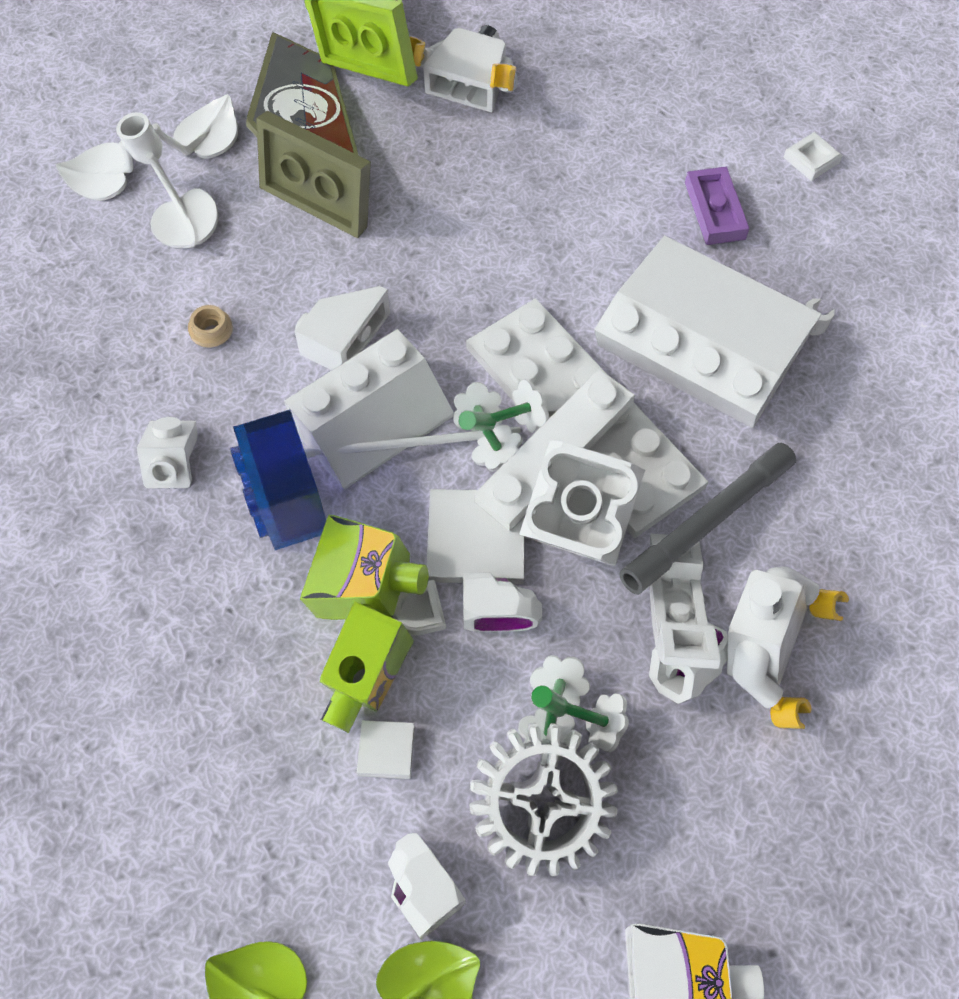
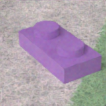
(716, 205)

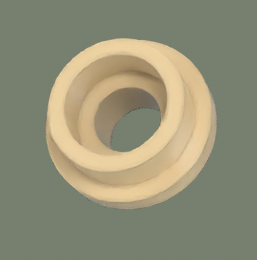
(207, 316)

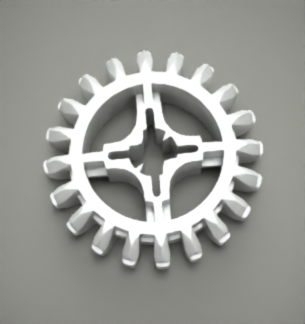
(589, 807)

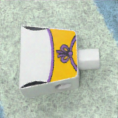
(685, 966)

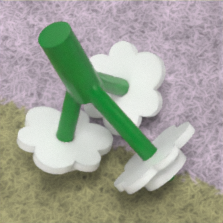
(480, 412)
(558, 695)

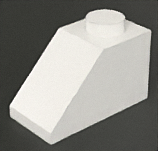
(341, 325)

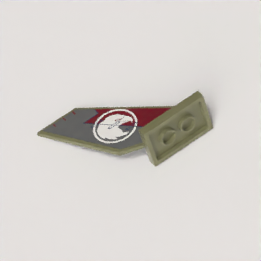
(307, 138)

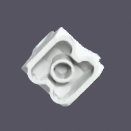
(582, 502)

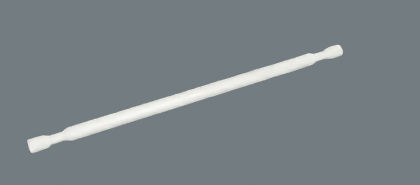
(407, 442)

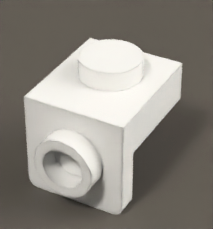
(166, 453)

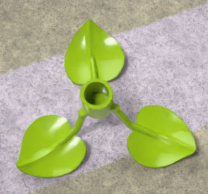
(277, 972)

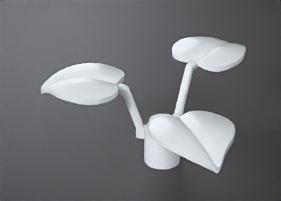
(102, 169)

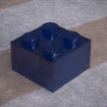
(278, 480)

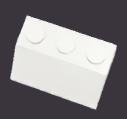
(369, 398)

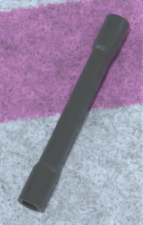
(659, 558)

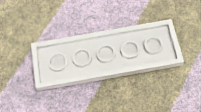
(539, 349)

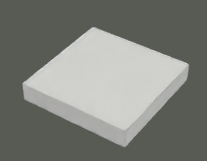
(470, 540)

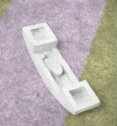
(680, 614)

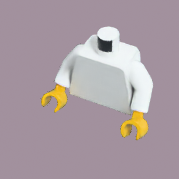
(467, 67)
(766, 632)

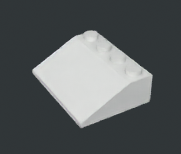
(706, 329)

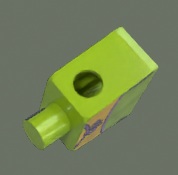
(359, 566)
(368, 643)

